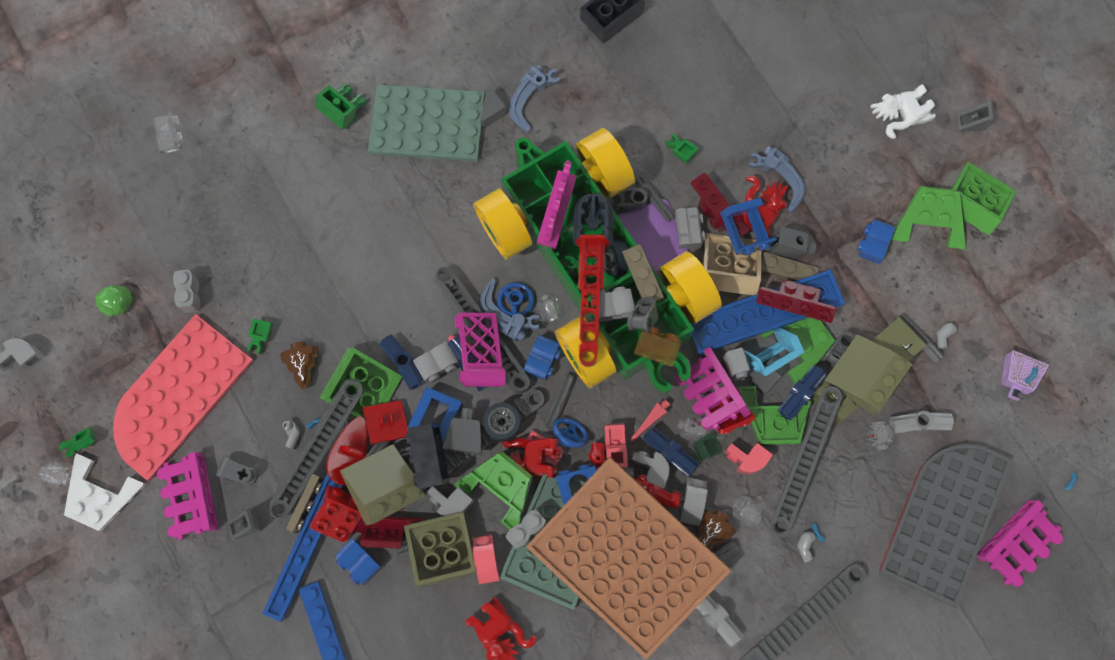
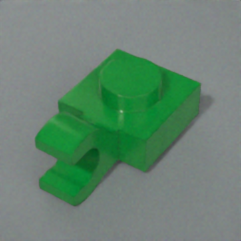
(79, 440)

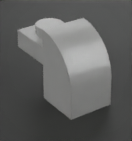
(21, 352)
(657, 467)
(694, 501)
(456, 503)

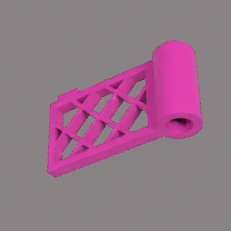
(485, 373)

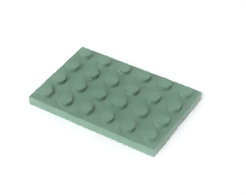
(426, 123)
(524, 568)

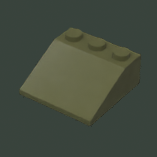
(868, 373)
(381, 484)
(440, 550)

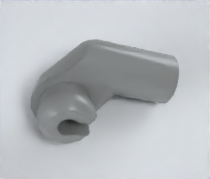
(943, 333)
(293, 433)
(804, 544)

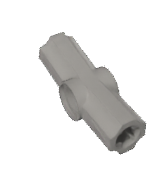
(933, 422)
(719, 621)

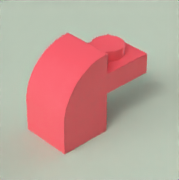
(615, 443)
(750, 462)
(485, 559)

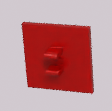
(385, 422)

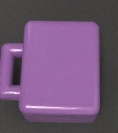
(654, 233)

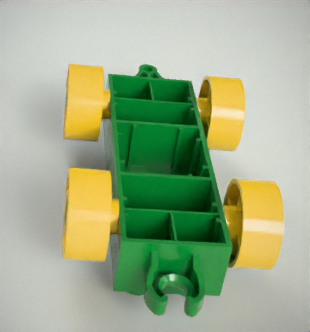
(604, 169)

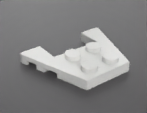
(92, 503)

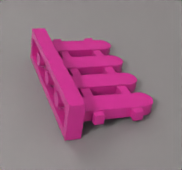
(557, 207)
(720, 395)
(199, 492)
(1006, 540)

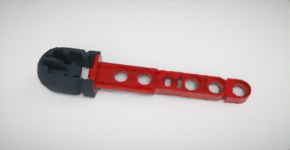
(591, 246)

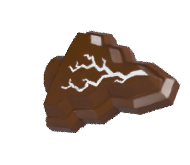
(301, 361)
(714, 528)

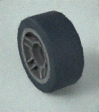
(614, 259)
(495, 414)

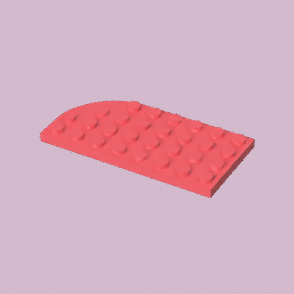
(175, 395)

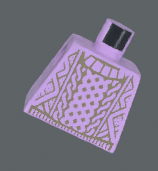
(1016, 370)

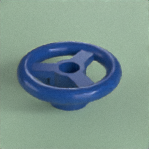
(515, 293)
(568, 437)

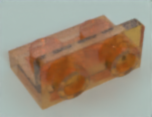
(658, 346)

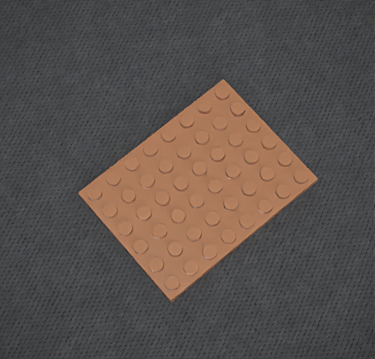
(628, 558)

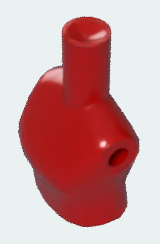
(597, 454)

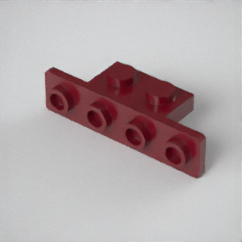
(713, 203)
(798, 300)
(384, 533)

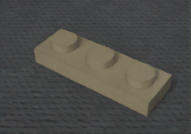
(786, 268)
(642, 273)
(304, 504)

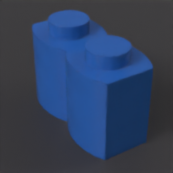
(876, 241)
(541, 358)
(358, 562)

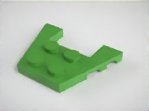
(934, 208)
(814, 341)
(770, 425)
(503, 479)

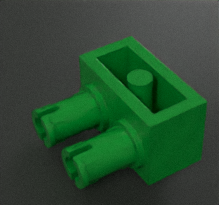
(337, 107)

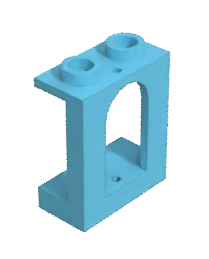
(785, 341)

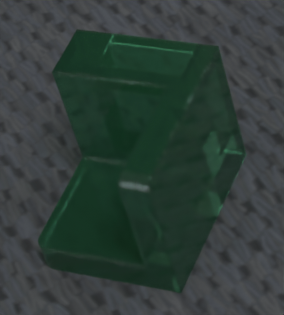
(707, 447)

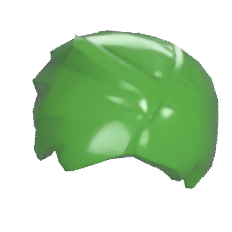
(113, 300)

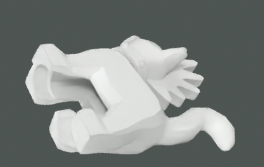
(909, 109)

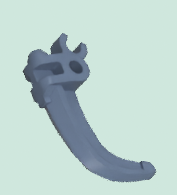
(530, 81)
(780, 163)
(510, 326)

